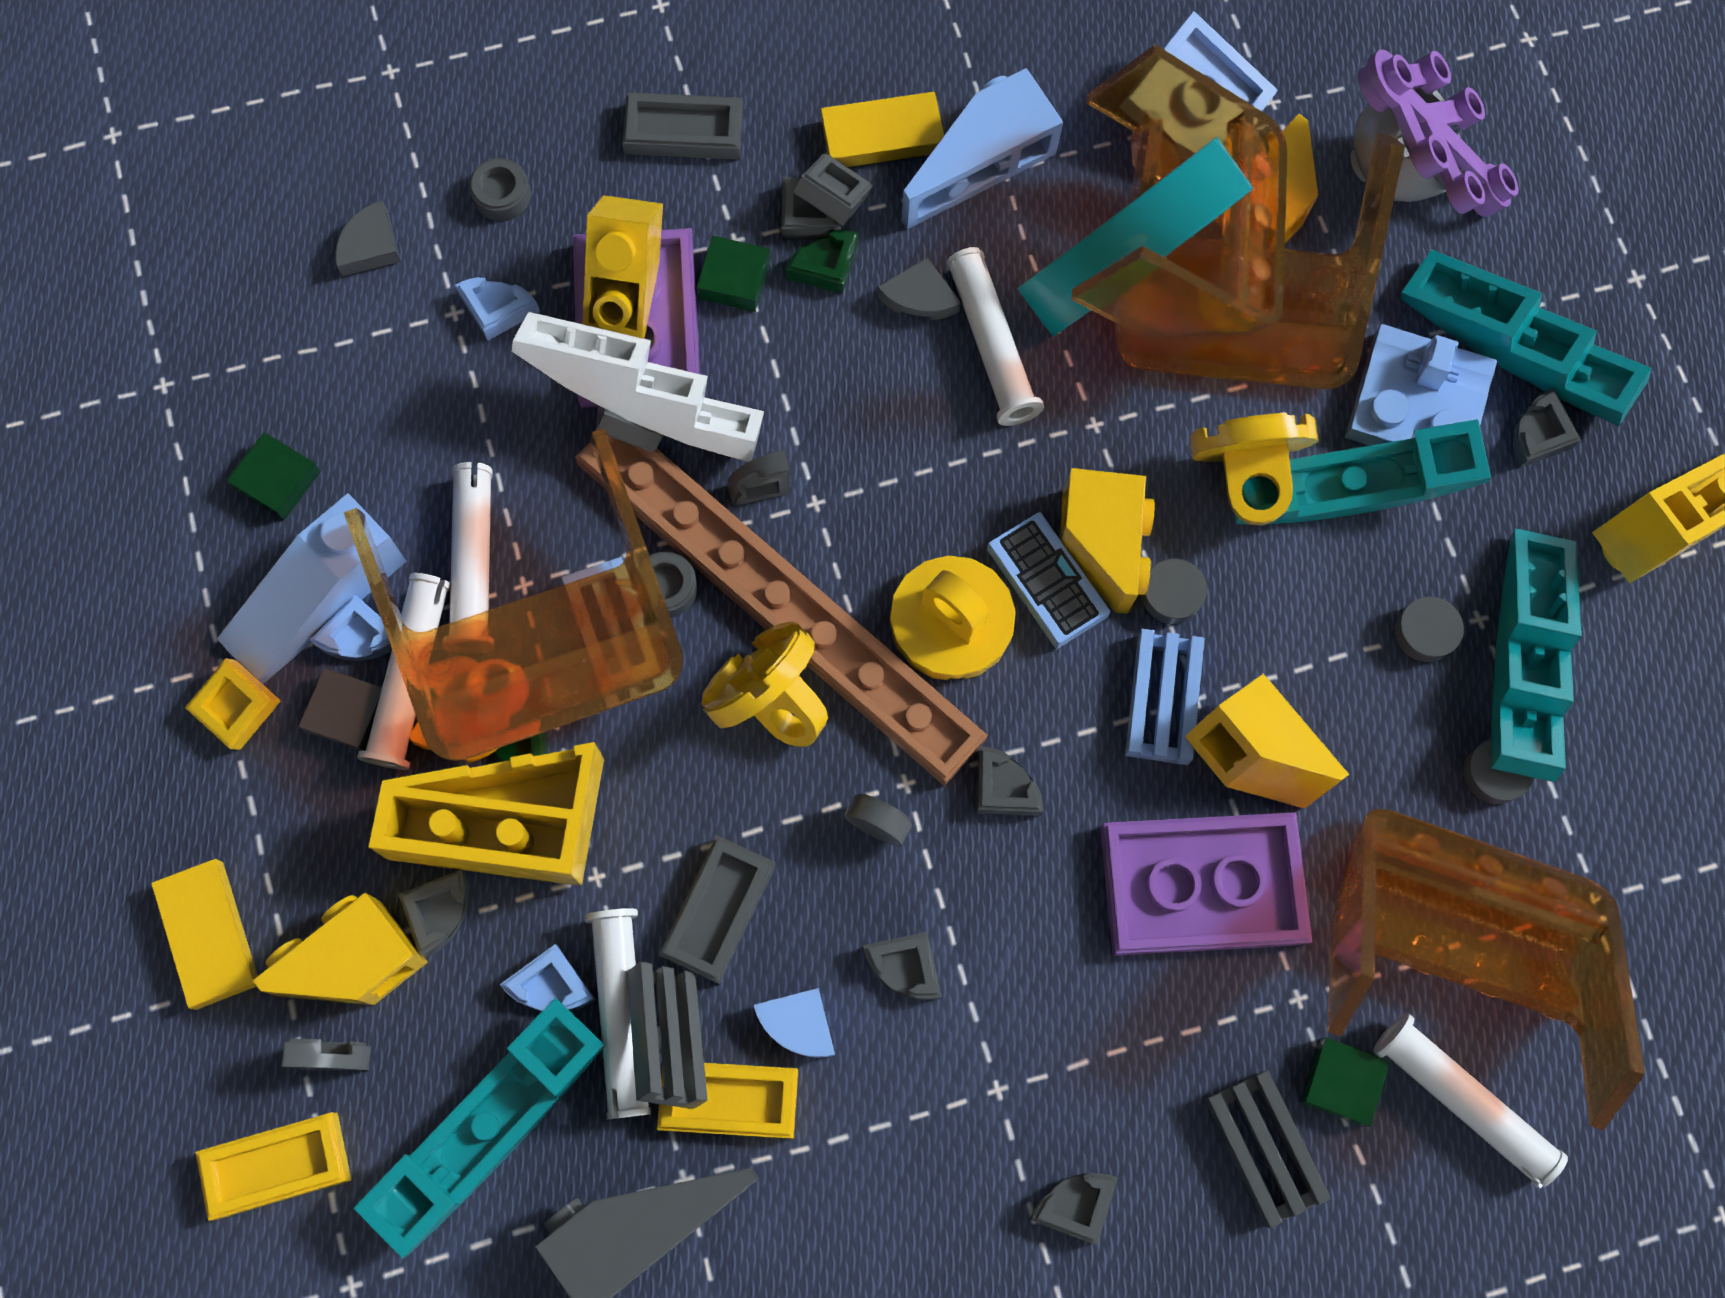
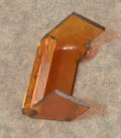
(1233, 268)

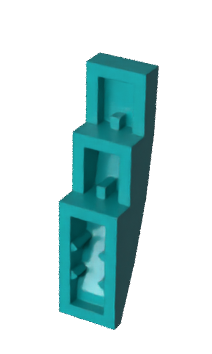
(1530, 342)
(1533, 655)

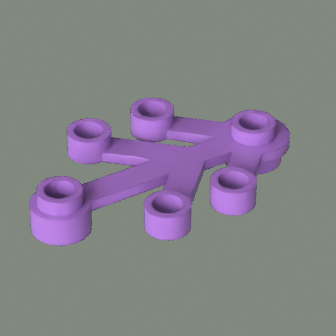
(1433, 145)

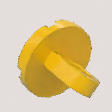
(1252, 449)
(952, 618)
(769, 687)

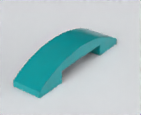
(1156, 219)
(1378, 475)
(480, 1130)

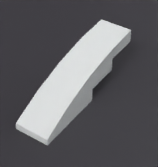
(617, 376)

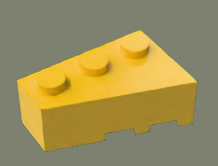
(495, 818)

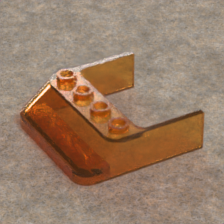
(1323, 297)
(539, 656)
(1494, 927)

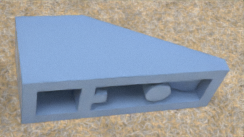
(994, 138)
(304, 591)

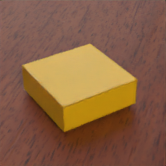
(232, 704)

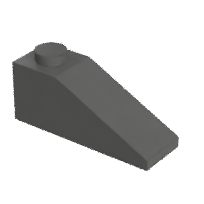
(620, 1237)

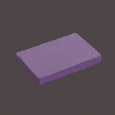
(673, 309)
(1205, 884)

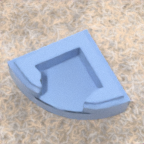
(496, 304)
(353, 633)
(547, 978)
(798, 1023)

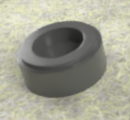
(500, 189)
(675, 580)
(1174, 591)
(1429, 629)
(1492, 784)
(878, 819)

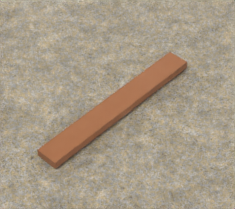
(777, 593)

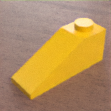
(1666, 521)

